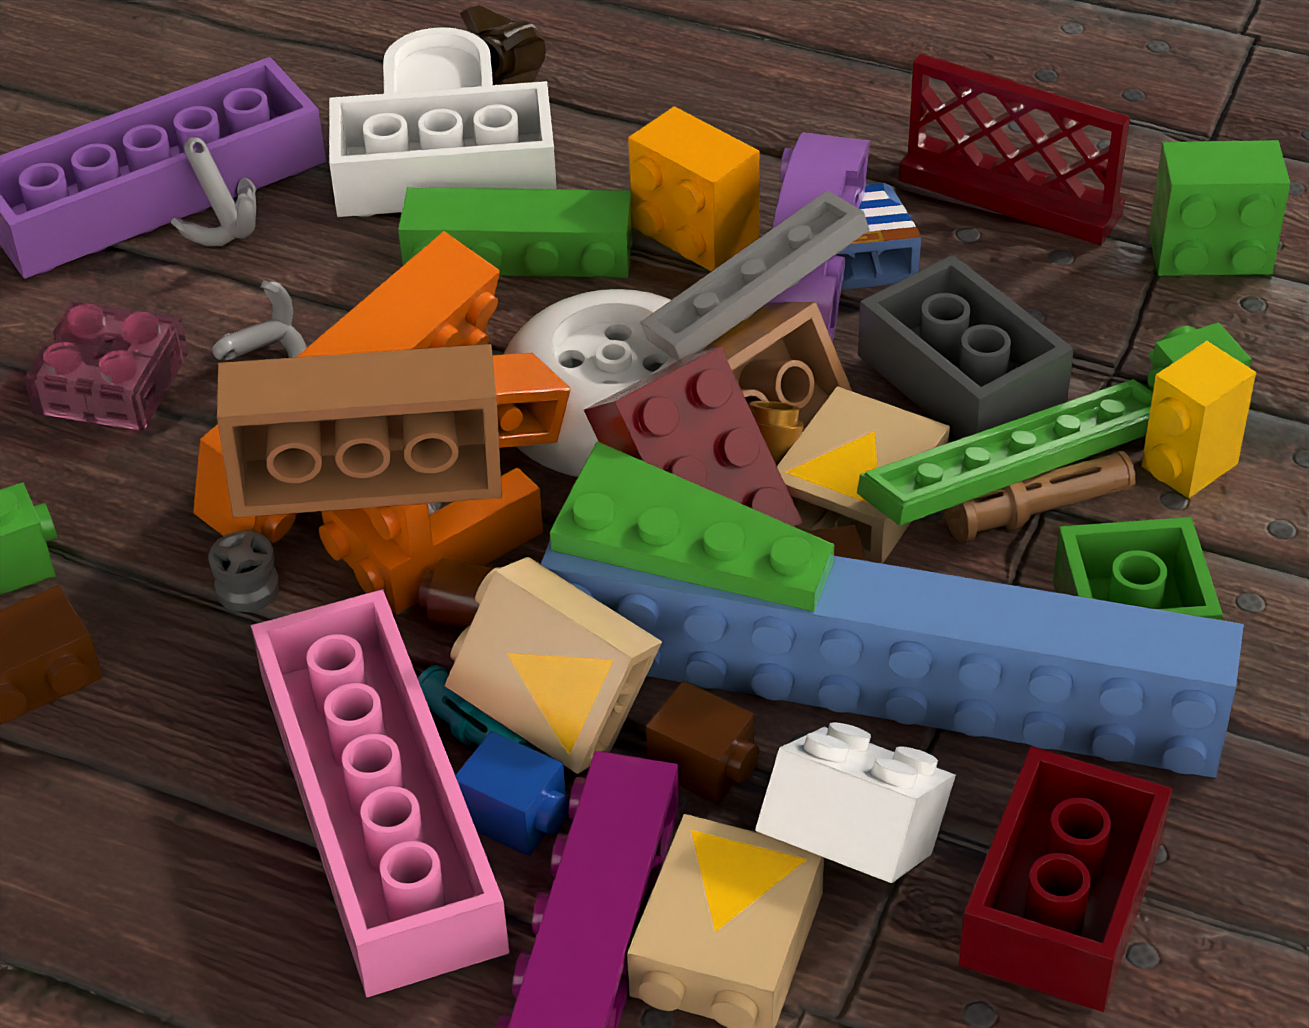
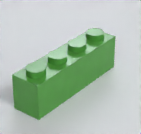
(526, 228)

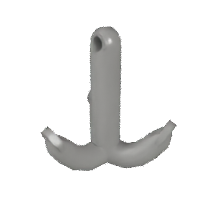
(235, 219)
(265, 333)

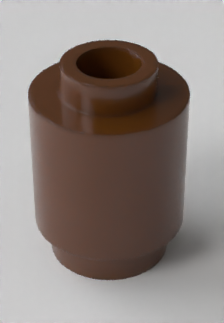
(451, 592)

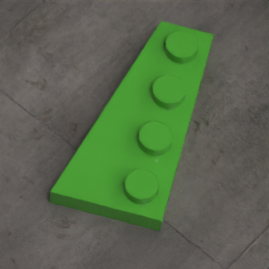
(681, 531)

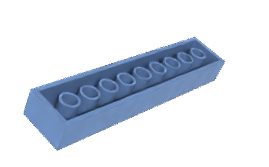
(950, 657)

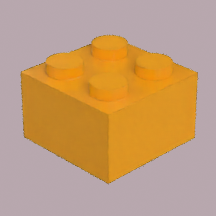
(694, 188)

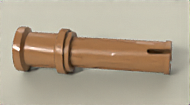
(1041, 493)

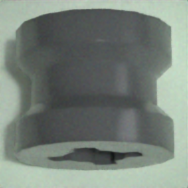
(244, 571)

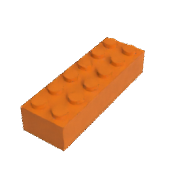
(428, 303)

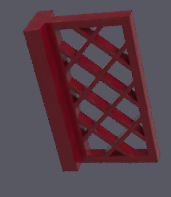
(1008, 182)

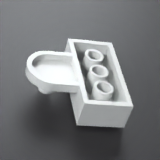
(438, 127)

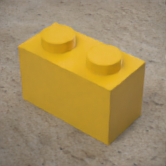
(1197, 419)

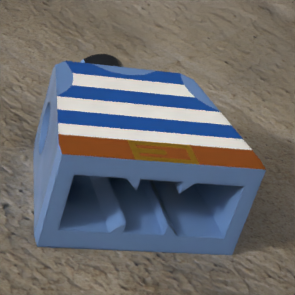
(890, 246)

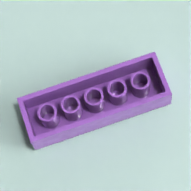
(132, 169)

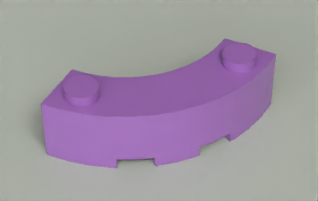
(807, 172)

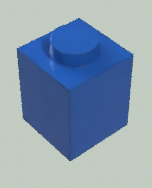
(513, 793)

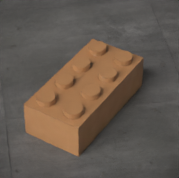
(359, 430)

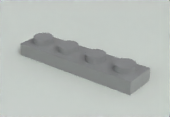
(755, 276)

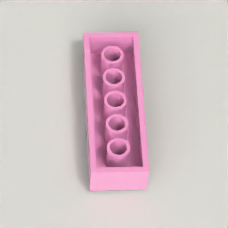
(380, 794)

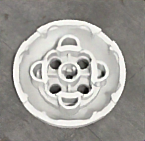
(597, 351)

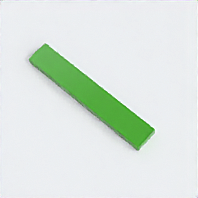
(1007, 453)

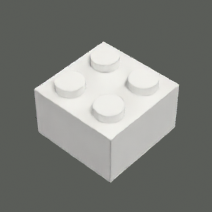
(856, 801)

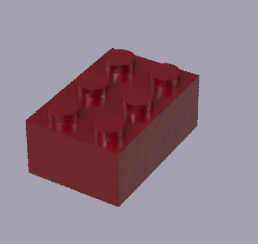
(698, 428)
(1064, 878)

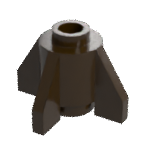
(514, 46)

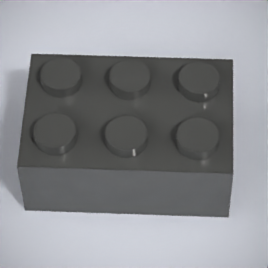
(963, 349)

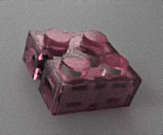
(107, 366)

